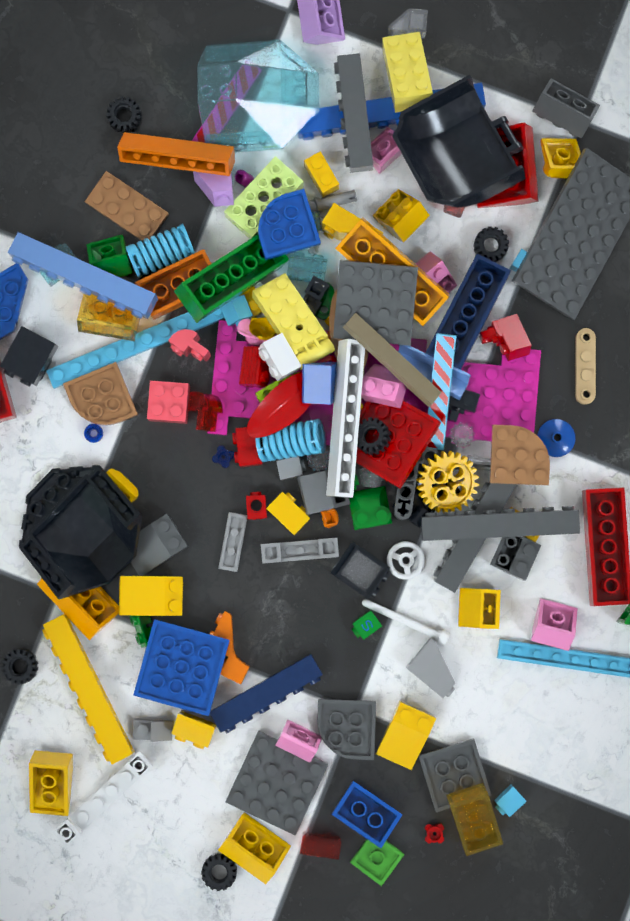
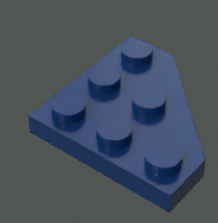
(12, 292)

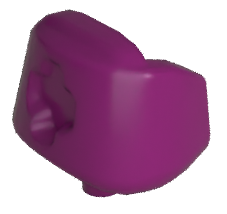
(243, 178)

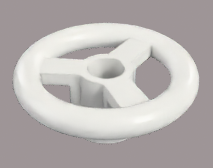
(417, 551)

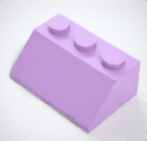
(321, 21)

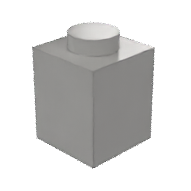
(290, 468)

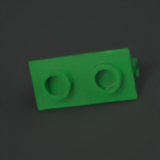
(142, 632)

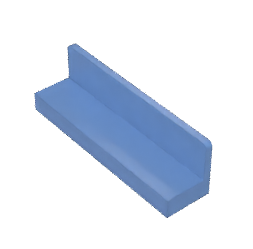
(424, 364)

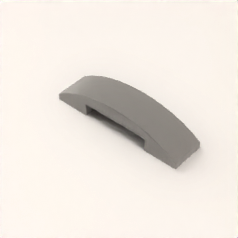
(300, 550)

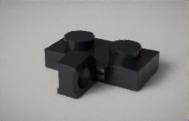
(467, 403)

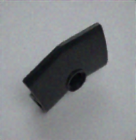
(419, 508)

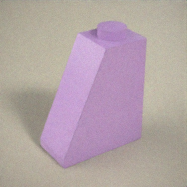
(216, 187)

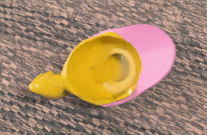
(256, 330)

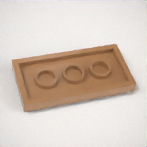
(126, 207)

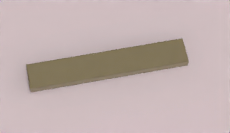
(392, 359)

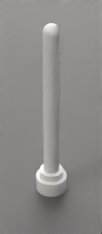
(439, 636)

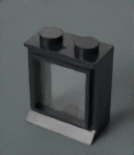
(361, 571)

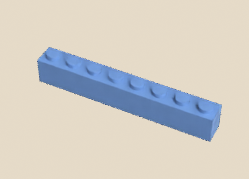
(82, 275)

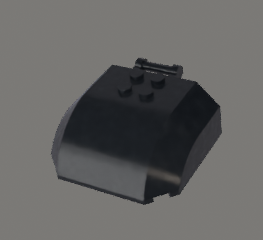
(457, 147)

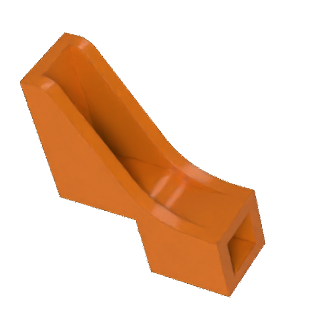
(233, 667)

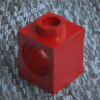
(262, 513)

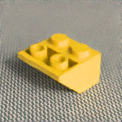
(401, 215)
(479, 608)

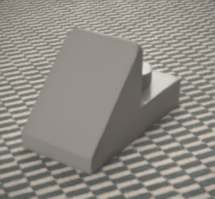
(152, 730)

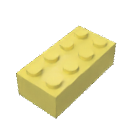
(406, 70)

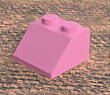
(382, 387)
(554, 624)

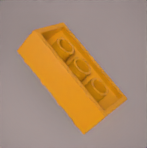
(87, 610)

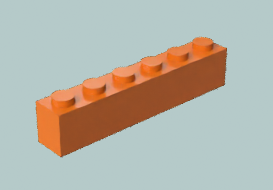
(176, 154)

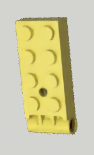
(287, 312)

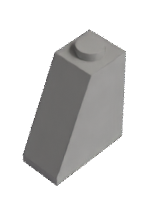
(432, 669)

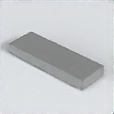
(233, 542)

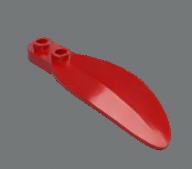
(280, 406)

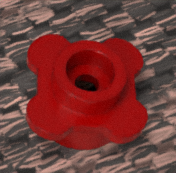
(434, 838)

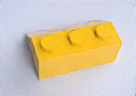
(254, 848)

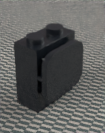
(28, 357)

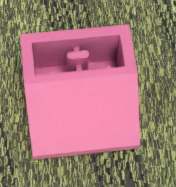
(437, 271)

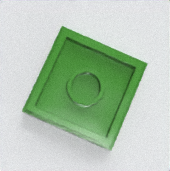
(377, 861)

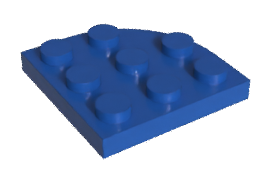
(287, 225)

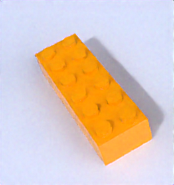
(367, 244)

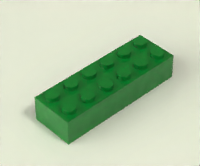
(227, 279)

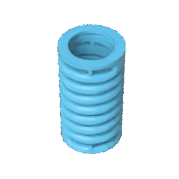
(161, 251)
(293, 441)

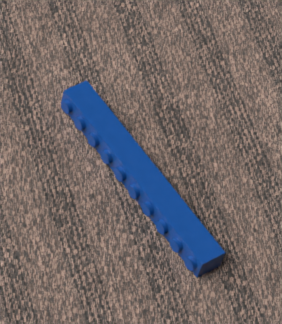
(379, 113)

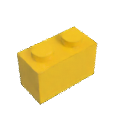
(321, 174)
(288, 512)

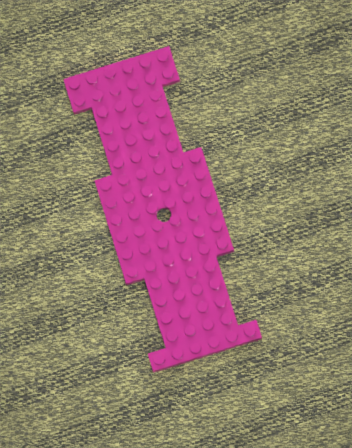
(505, 391)

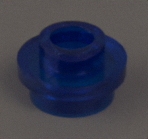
(87, 433)

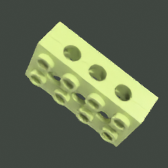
(261, 186)

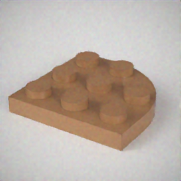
(101, 396)
(518, 457)

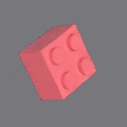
(168, 402)

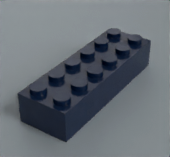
(472, 306)

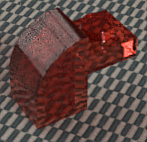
(207, 407)

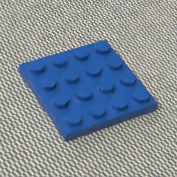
(181, 667)

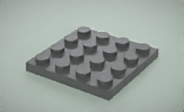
(380, 296)
(276, 784)

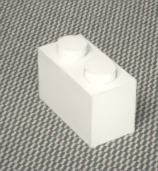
(279, 357)

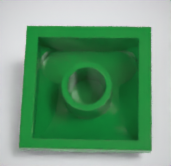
(370, 508)

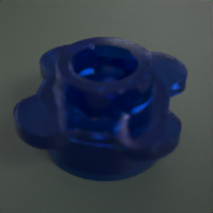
(218, 457)

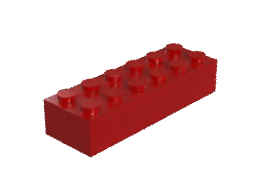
(606, 546)

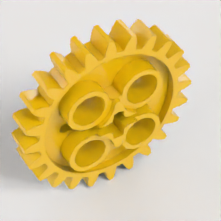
(445, 465)

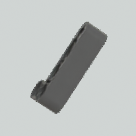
(410, 483)

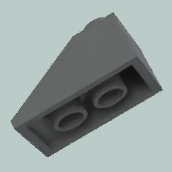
(158, 544)

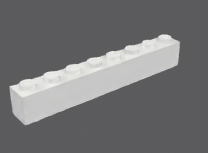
(345, 419)

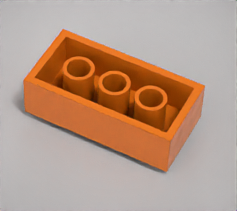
(169, 278)

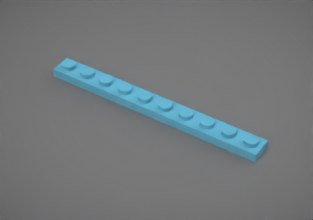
(126, 349)

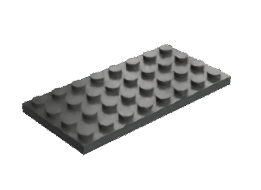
(577, 235)

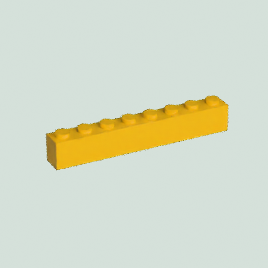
(88, 688)

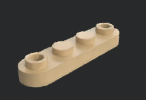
(585, 366)

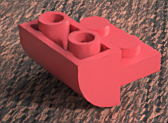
(186, 342)

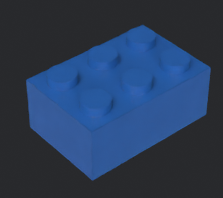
(366, 814)

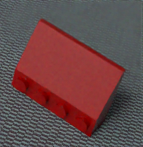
(526, 190)

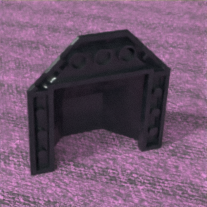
(79, 529)

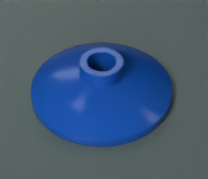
(562, 428)

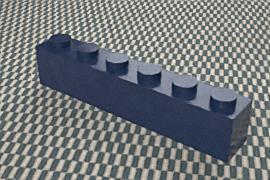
(265, 693)

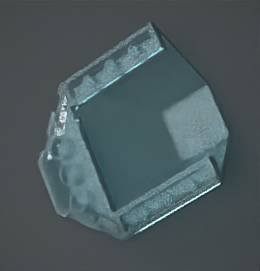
(255, 94)

